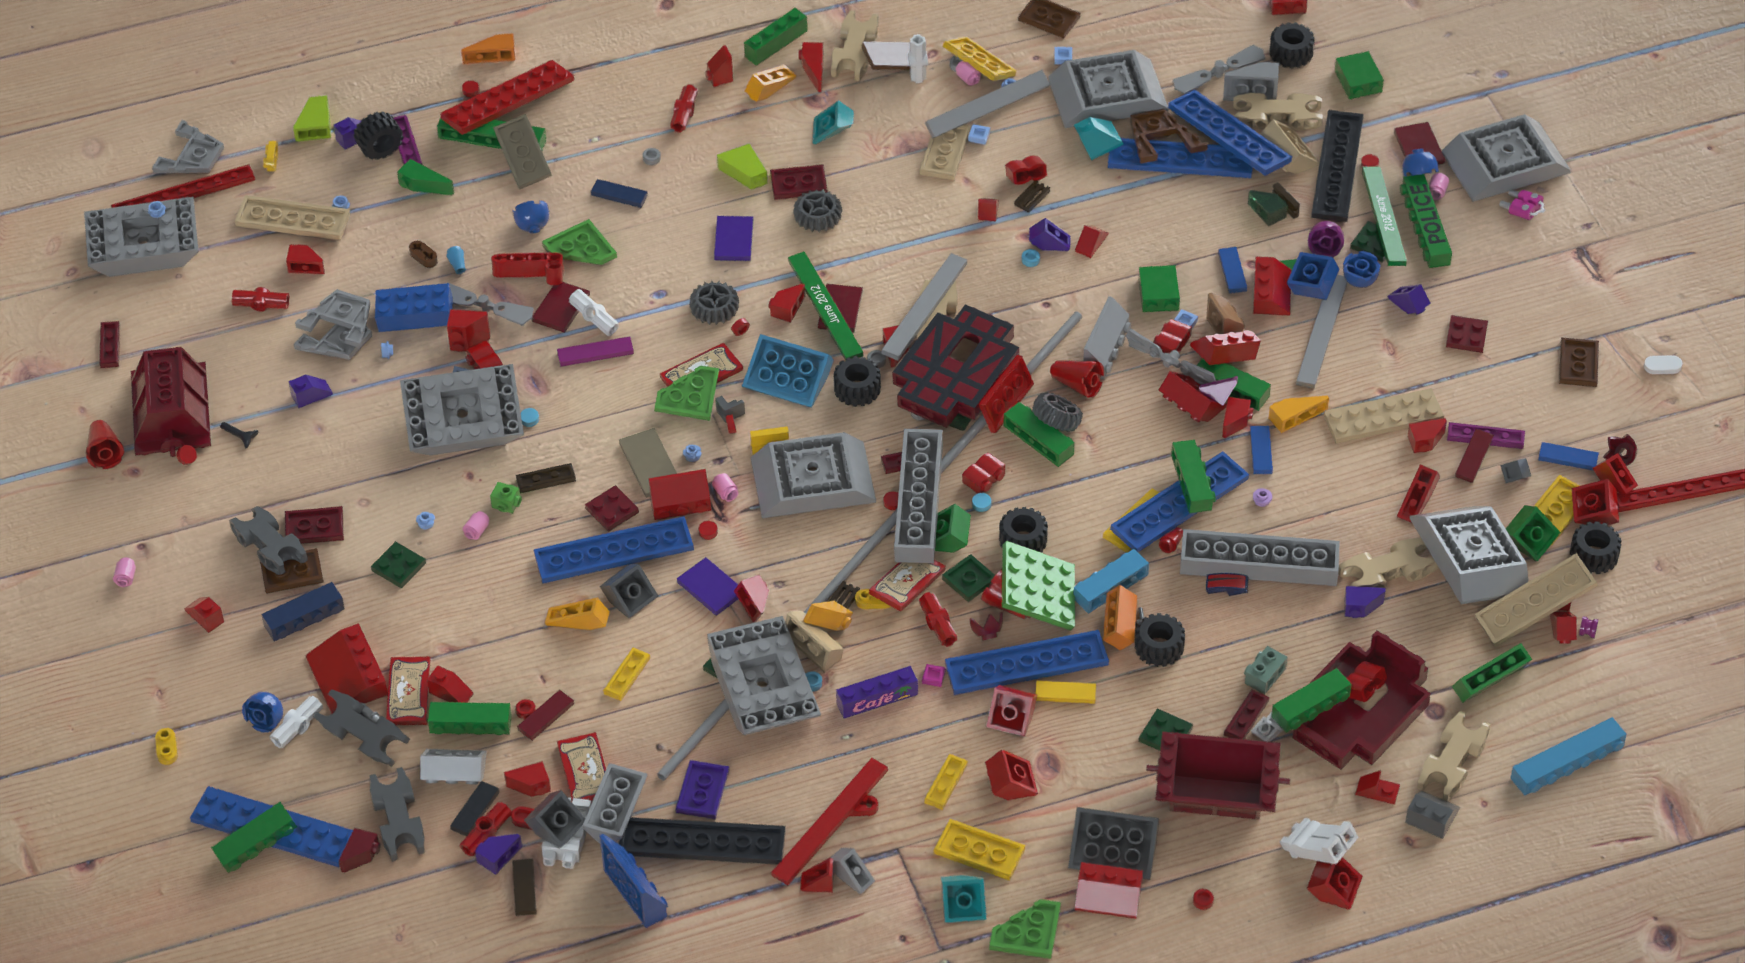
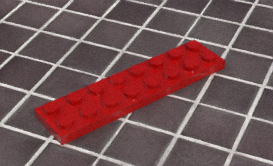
(507, 97)

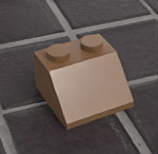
(1222, 315)

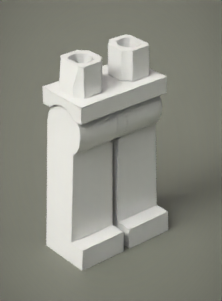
(1319, 840)
(571, 850)

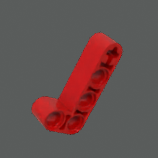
(529, 265)

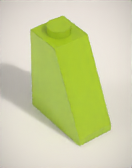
(314, 120)
(743, 166)

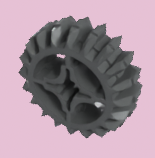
(818, 215)
(703, 304)
(1057, 412)

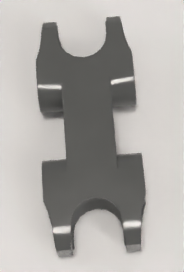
(264, 535)
(374, 735)
(400, 827)

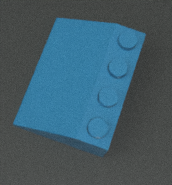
(787, 371)

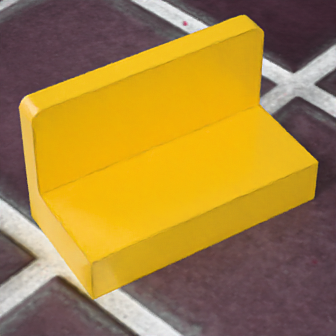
(760, 438)

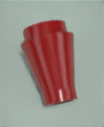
(1170, 541)

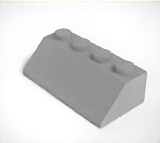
(1107, 335)

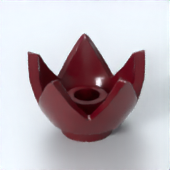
(1618, 444)
(989, 629)

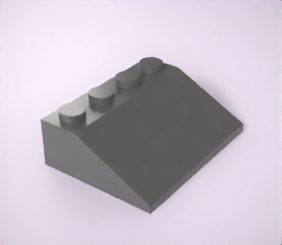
(1114, 840)

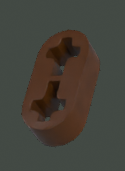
(420, 256)

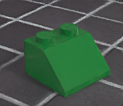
(952, 529)
(1532, 532)

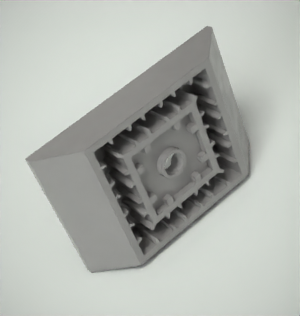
(1082, 89)
(1488, 170)
(116, 236)
(484, 393)
(790, 488)
(1473, 570)
(764, 654)

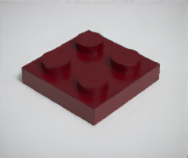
(1467, 334)
(611, 508)

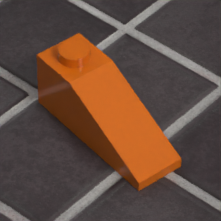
(493, 49)

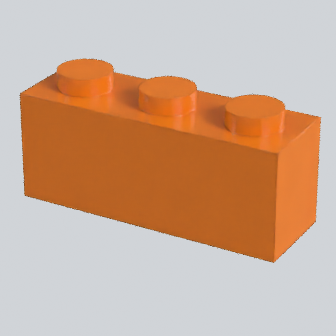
(1120, 617)

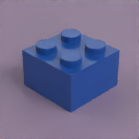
(1313, 275)

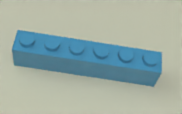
(1568, 756)

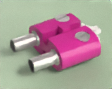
(1525, 204)

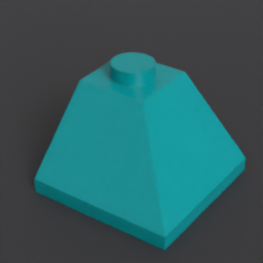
(832, 121)
(1098, 136)
(963, 898)

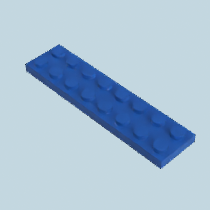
(1230, 132)
(1176, 158)
(1169, 507)
(613, 549)
(1026, 662)
(310, 839)

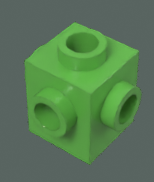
(505, 497)

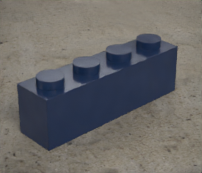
(303, 611)

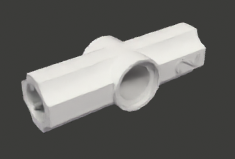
(918, 58)
(600, 319)
(296, 722)

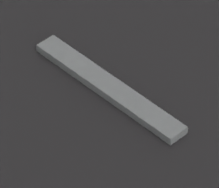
(987, 104)
(924, 306)
(1321, 335)

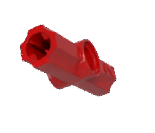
(684, 108)
(260, 299)
(938, 619)
(491, 822)

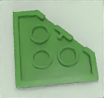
(581, 244)
(690, 394)
(1029, 931)

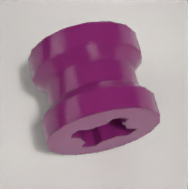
(1588, 627)

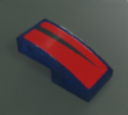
(1230, 582)

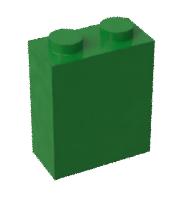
(1359, 75)
(1159, 288)

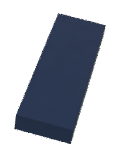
(619, 193)

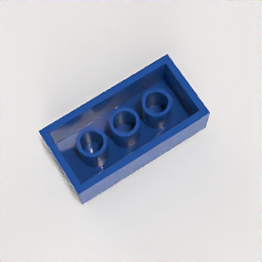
(413, 307)

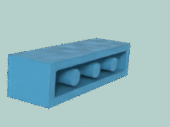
(1124, 571)

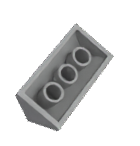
(614, 802)

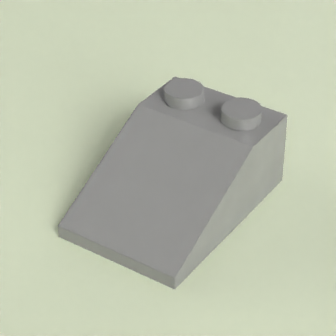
(1252, 79)

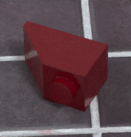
(359, 849)

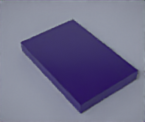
(733, 238)
(709, 586)
(702, 789)

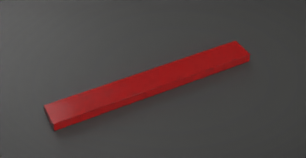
(196, 187)
(1681, 490)
(829, 821)

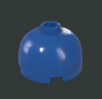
(1419, 163)
(531, 216)
(1361, 269)
(263, 711)

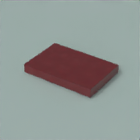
(1418, 137)
(797, 180)
(847, 301)
(555, 308)
(315, 524)

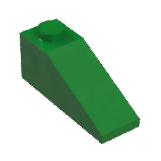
(422, 179)

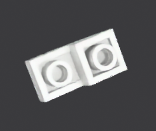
(1267, 729)

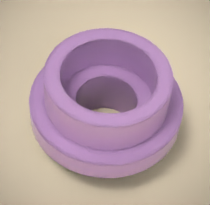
(1262, 497)

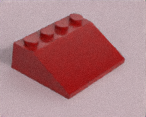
(348, 667)

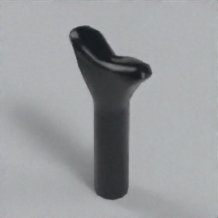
(244, 436)

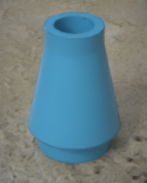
(456, 258)

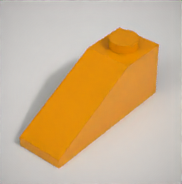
(768, 82)
(1295, 411)
(582, 615)
(829, 615)

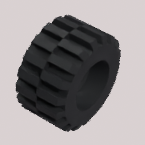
(1292, 45)
(378, 135)
(857, 370)
(1024, 521)
(1599, 536)
(1159, 627)

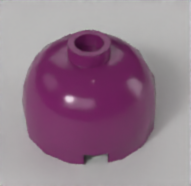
(1326, 239)

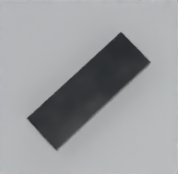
(474, 808)

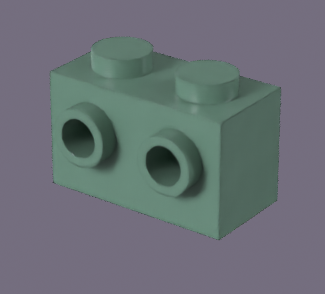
(1265, 669)

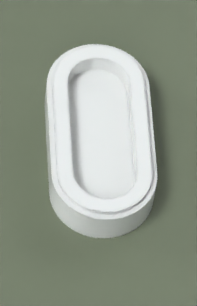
(1663, 364)

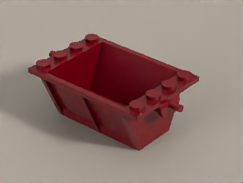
(169, 402)
(1218, 775)

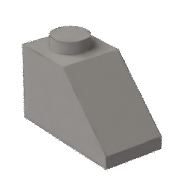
(851, 869)

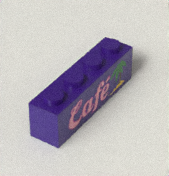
(876, 692)

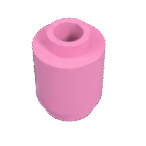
(968, 73)
(1438, 185)
(725, 487)
(476, 525)
(124, 572)

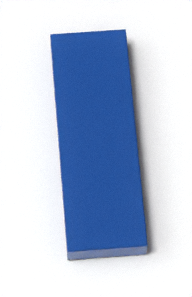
(1232, 270)
(1261, 450)
(1568, 456)

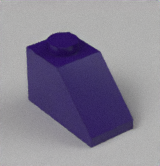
(345, 132)
(1049, 236)
(1410, 299)
(308, 390)
(1362, 600)
(498, 851)

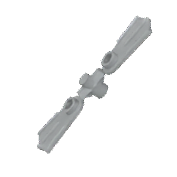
(1243, 58)
(513, 312)
(1146, 346)

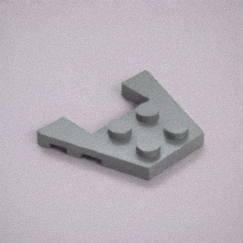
(196, 157)
(342, 310)
(332, 343)

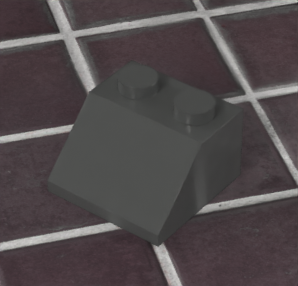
(629, 590)
(1431, 814)
(555, 819)

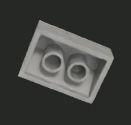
(452, 765)

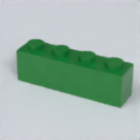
(775, 36)
(1247, 387)
(1039, 436)
(1192, 476)
(1491, 673)
(1311, 700)
(469, 718)
(254, 837)

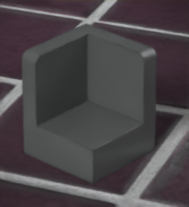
(733, 407)
(1516, 470)

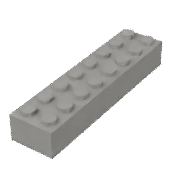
(918, 496)
(1260, 557)

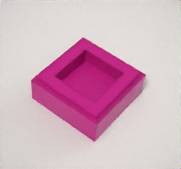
(933, 675)

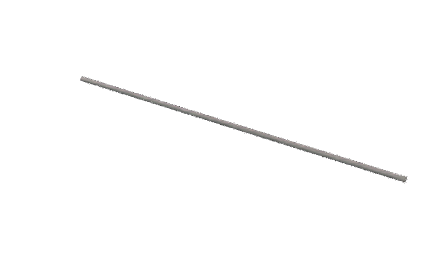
(868, 547)

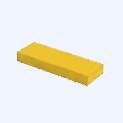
(626, 674)
(1066, 692)
(945, 781)

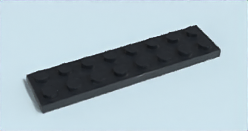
(1337, 166)
(704, 840)

